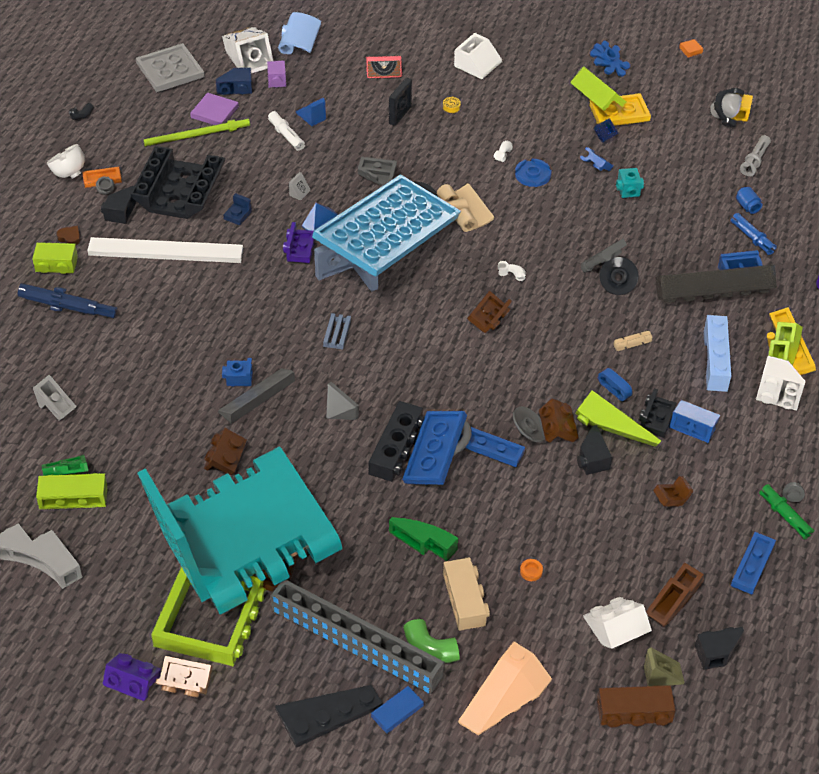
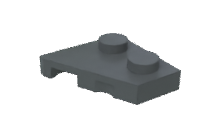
(377, 170)

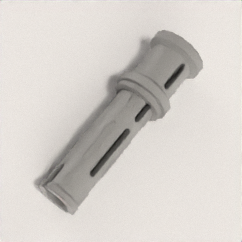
(753, 159)

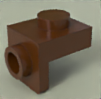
(674, 494)

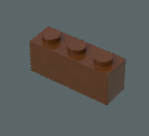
(635, 705)

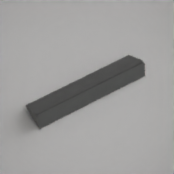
(257, 395)

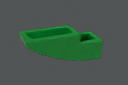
(424, 537)

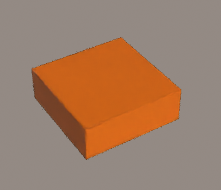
(691, 48)

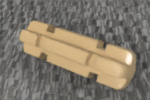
(632, 340)

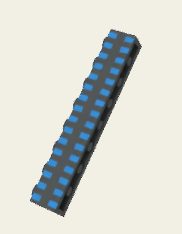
(357, 636)

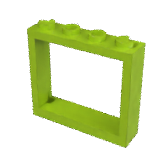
(200, 649)

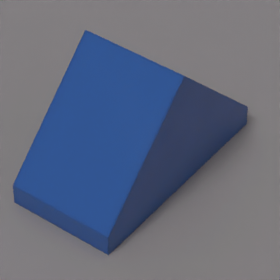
(314, 112)

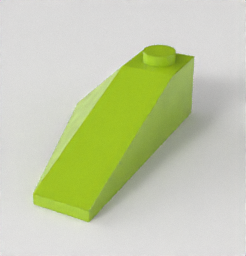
(607, 417)

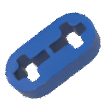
(615, 384)

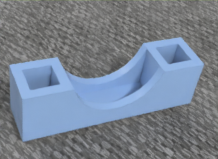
(718, 362)

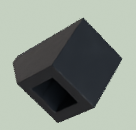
(718, 646)

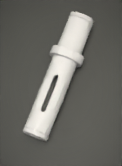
(282, 127)

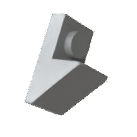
(51, 395)

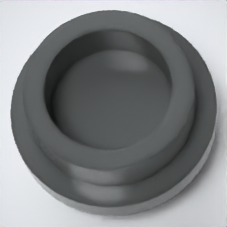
(104, 185)
(793, 492)

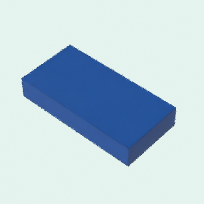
(397, 709)

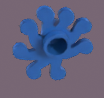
(609, 58)

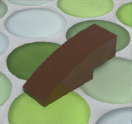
(675, 594)

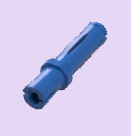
(757, 237)

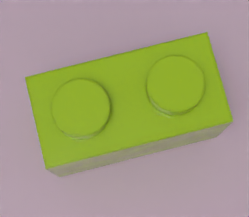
(55, 257)

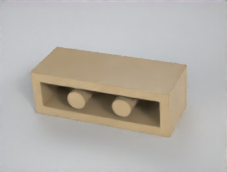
(465, 593)

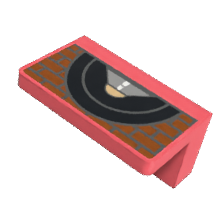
(383, 67)

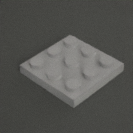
(169, 67)

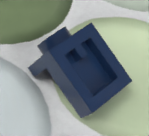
(239, 210)

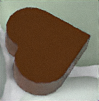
(69, 235)

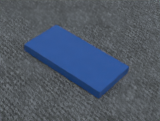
(434, 447)

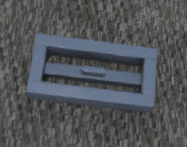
(339, 320)

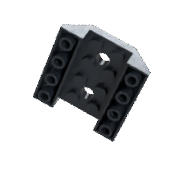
(163, 182)

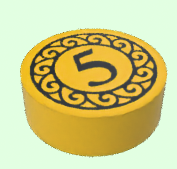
(451, 104)

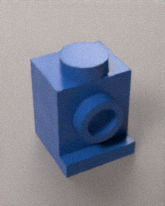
(238, 373)

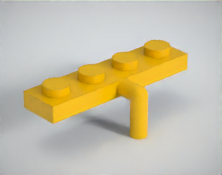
(803, 361)

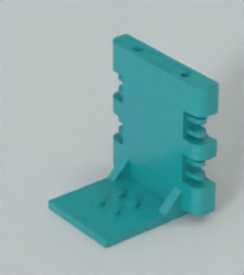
(244, 529)

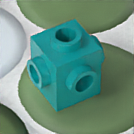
(629, 183)

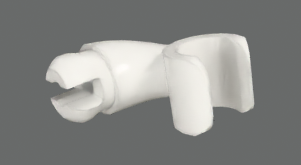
(501, 155)
(517, 270)

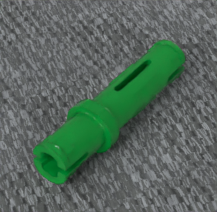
(786, 511)

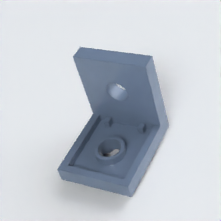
(325, 267)

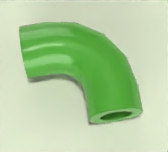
(418, 636)

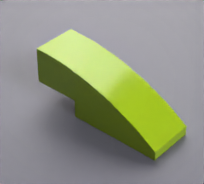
(786, 341)

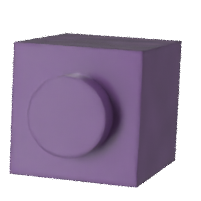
(276, 73)

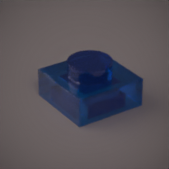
(605, 130)

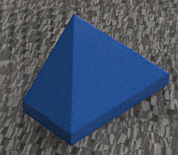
(318, 216)

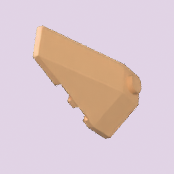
(509, 686)

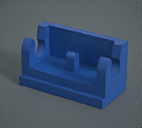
(739, 260)
(694, 421)

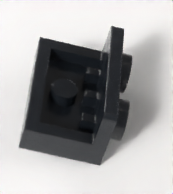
(657, 414)

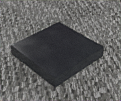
(400, 101)

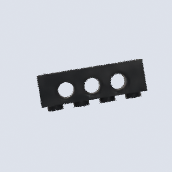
(395, 441)

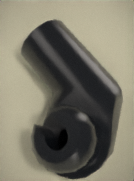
(84, 113)

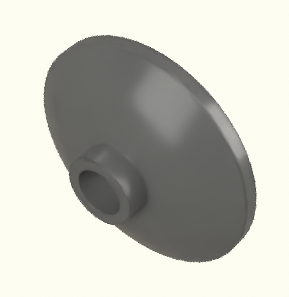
(528, 424)

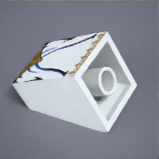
(248, 48)

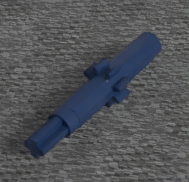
(59, 299)

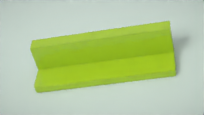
(596, 89)

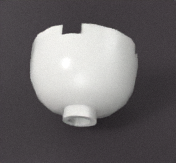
(68, 162)

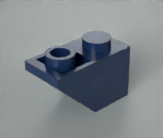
(235, 82)

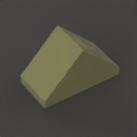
(661, 669)

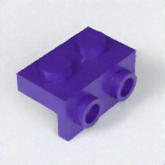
(298, 244)
(130, 676)

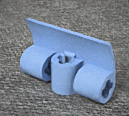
(299, 32)

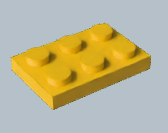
(632, 112)

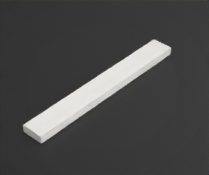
(165, 250)

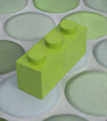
(72, 491)

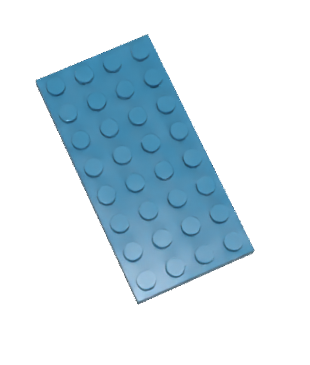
(386, 225)

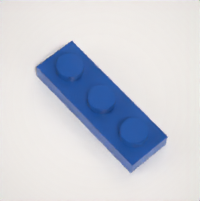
(495, 447)
(753, 563)

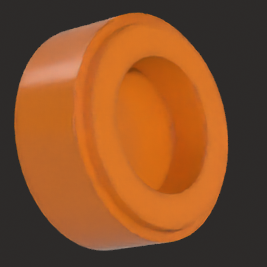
(531, 570)

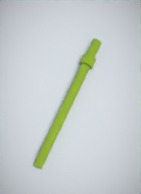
(231, 125)

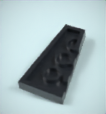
(322, 714)

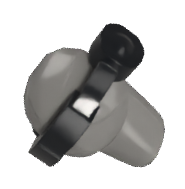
(727, 105)

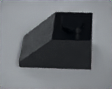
(118, 206)
(594, 453)

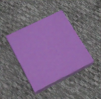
(214, 109)

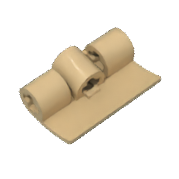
(473, 210)

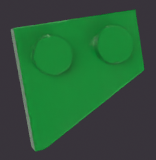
(65, 466)

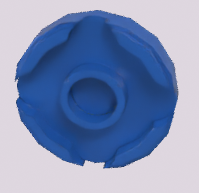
(537, 176)

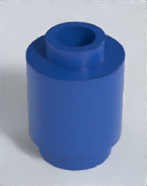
(749, 200)

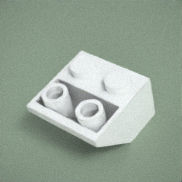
(477, 56)
(780, 384)
(618, 622)

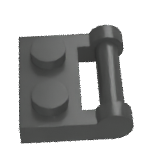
(603, 256)

